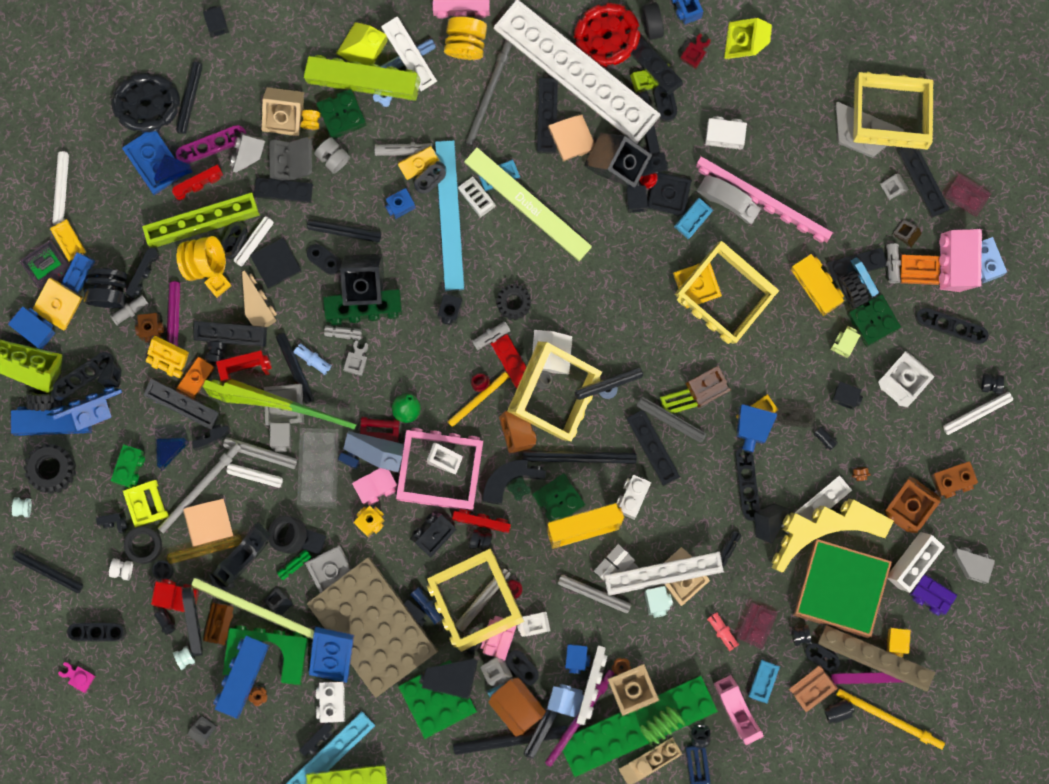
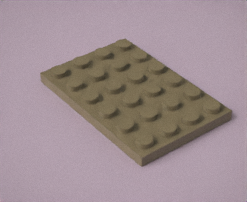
(385, 634)

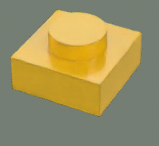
(217, 285)

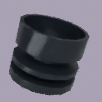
(105, 285)

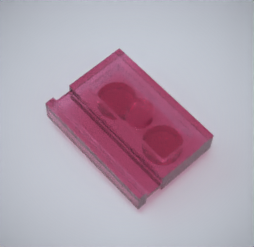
(967, 195)
(756, 625)

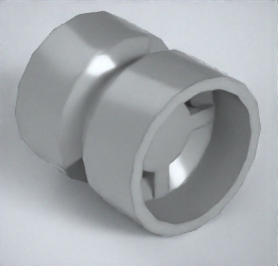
(332, 155)

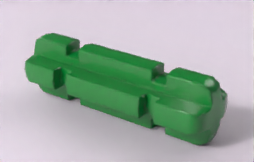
(294, 565)

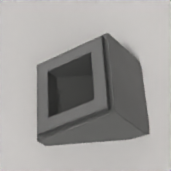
(201, 730)

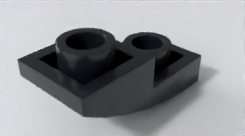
(217, 434)

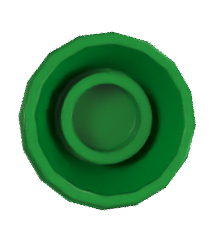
(406, 408)

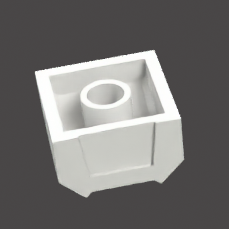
(905, 379)

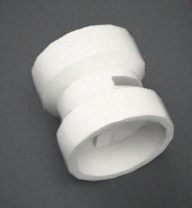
(120, 569)

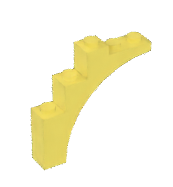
(803, 531)

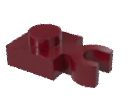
(694, 53)

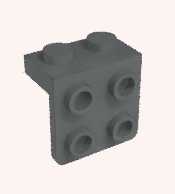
(290, 159)

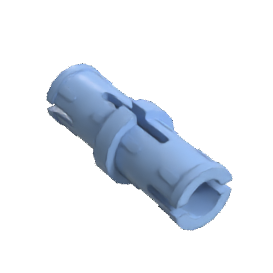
(312, 359)

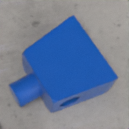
(754, 426)

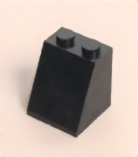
(618, 159)
(362, 279)
(450, 679)

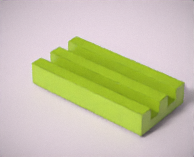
(665, 406)

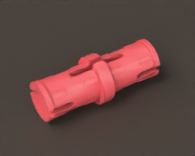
(723, 631)

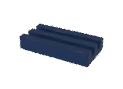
(690, 767)

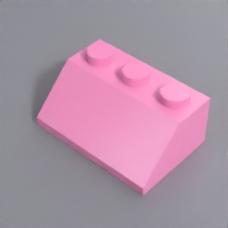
(960, 260)

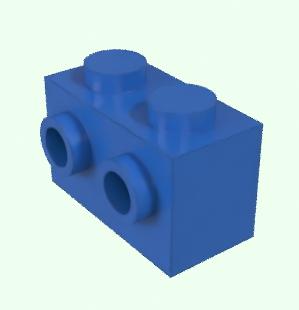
(688, 10)
(32, 328)

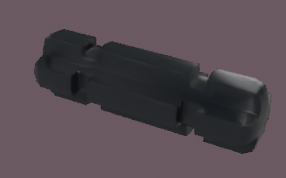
(729, 547)

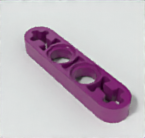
(210, 142)
(863, 678)

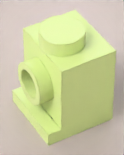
(846, 342)

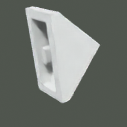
(444, 459)

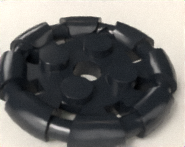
(142, 93)

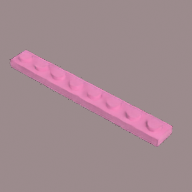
(770, 204)

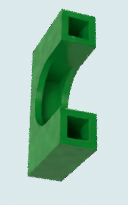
(293, 649)

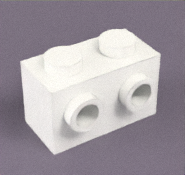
(726, 133)
(635, 493)
(331, 702)

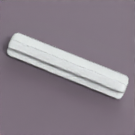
(253, 241)
(254, 475)

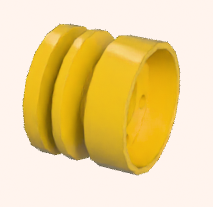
(465, 38)
(201, 258)

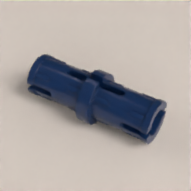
(426, 605)

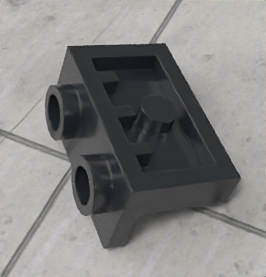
(432, 533)

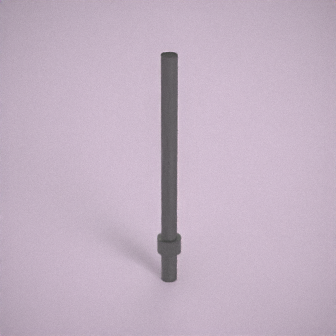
(502, 60)

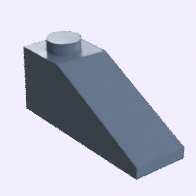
(374, 450)

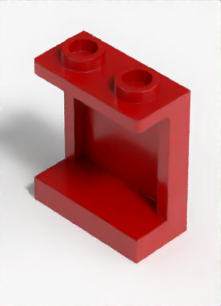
(243, 362)

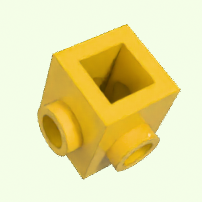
(368, 528)

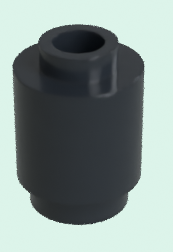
(839, 711)

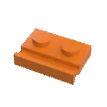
(920, 269)

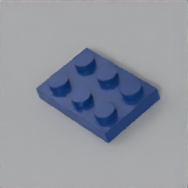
(146, 155)
(331, 654)

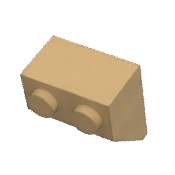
(282, 111)
(684, 589)
(633, 690)

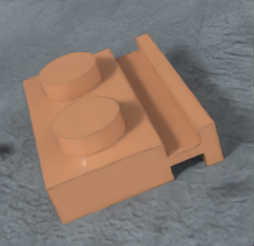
(813, 688)

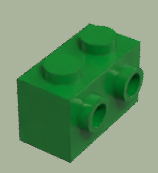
(128, 466)

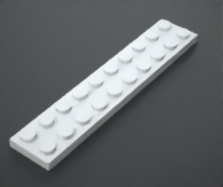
(577, 71)

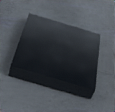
(669, 194)
(275, 263)

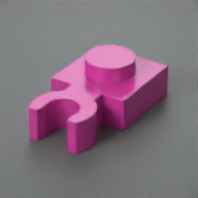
(79, 679)

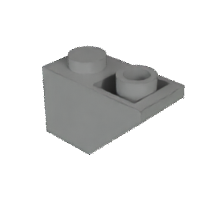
(247, 152)
(974, 566)

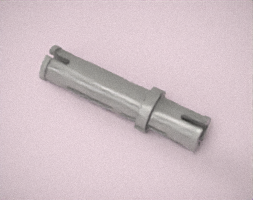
(398, 149)

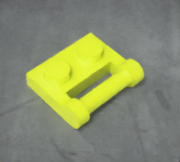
(139, 505)

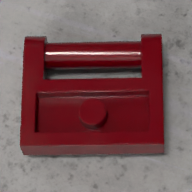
(381, 423)

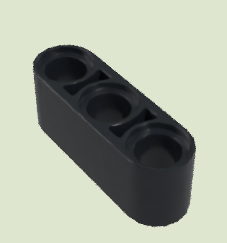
(87, 632)

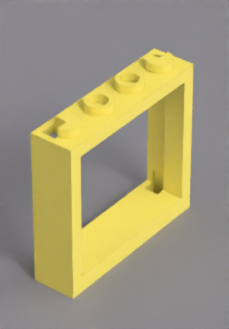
(894, 138)
(744, 268)
(529, 381)
(490, 631)

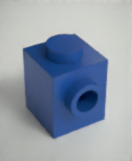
(399, 204)
(577, 659)

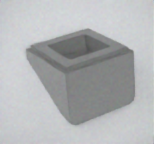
(894, 186)

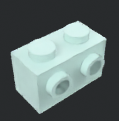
(658, 601)

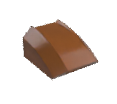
(912, 505)
(516, 706)

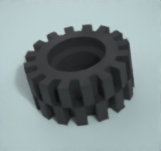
(853, 289)
(522, 294)
(41, 400)

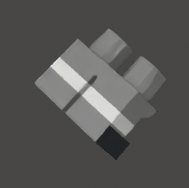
(617, 557)

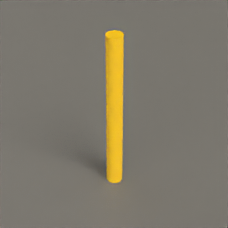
(478, 399)

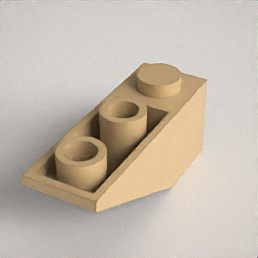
(255, 307)
(650, 761)

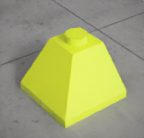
(747, 37)
(362, 44)

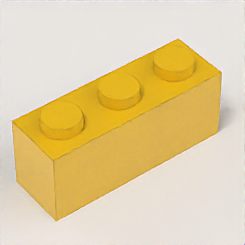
(817, 284)

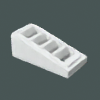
(480, 211)

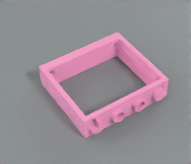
(434, 500)

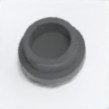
(544, 380)

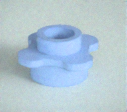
(382, 100)

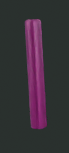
(173, 313)

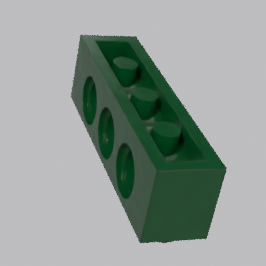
(334, 303)

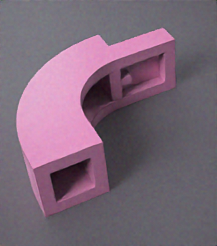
(737, 710)

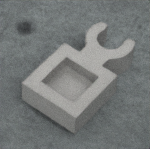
(356, 361)

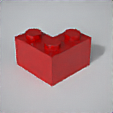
(169, 596)

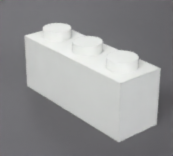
(915, 562)

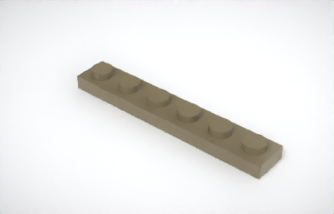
(877, 658)

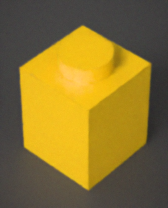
(898, 641)

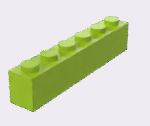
(362, 78)
(200, 220)

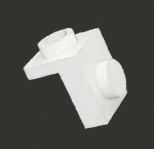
(534, 624)

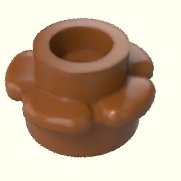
(861, 473)
(618, 662)
(257, 701)

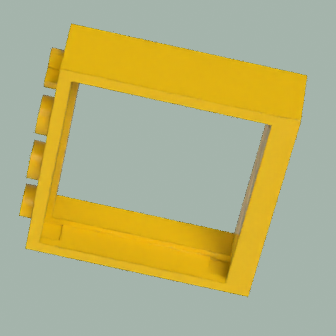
(585, 525)

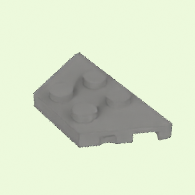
(845, 127)

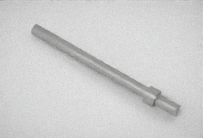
(225, 460)

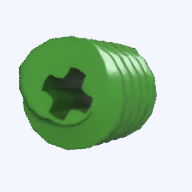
(661, 725)

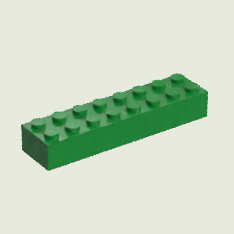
(623, 733)

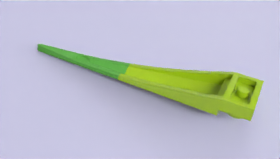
(241, 393)

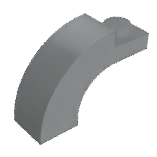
(729, 197)

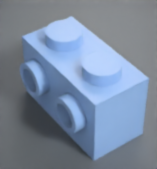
(991, 261)

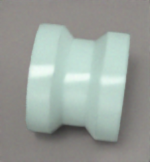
(21, 507)
(184, 657)

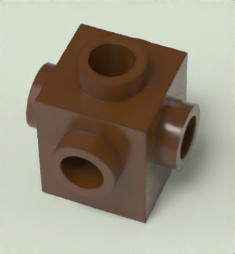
(146, 321)

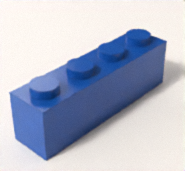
(34, 422)
(241, 678)

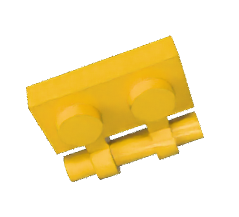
(164, 351)

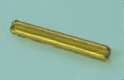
(204, 549)

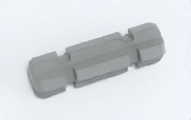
(343, 332)

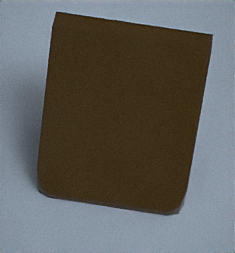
(907, 233)

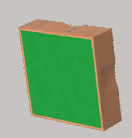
(842, 588)

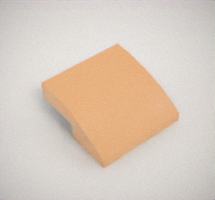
(572, 137)
(208, 522)

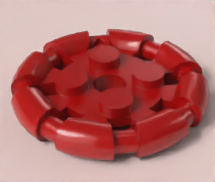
(607, 24)

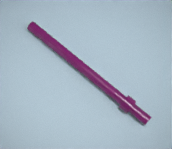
(602, 687)

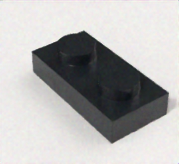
(311, 746)

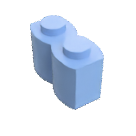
(566, 700)

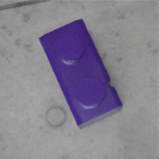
(933, 595)

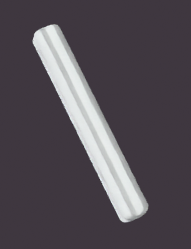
(60, 187)
(977, 413)

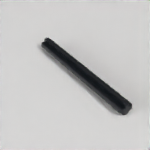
(583, 457)
(504, 741)

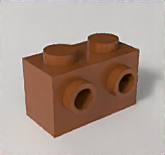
(517, 432)
(954, 479)

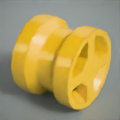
(310, 119)

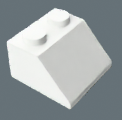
(564, 342)

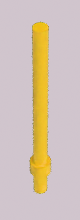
(924, 736)

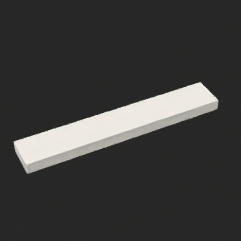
(664, 573)

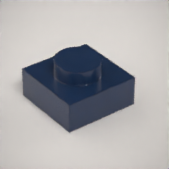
(349, 459)

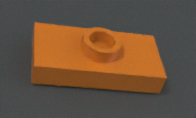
(195, 377)

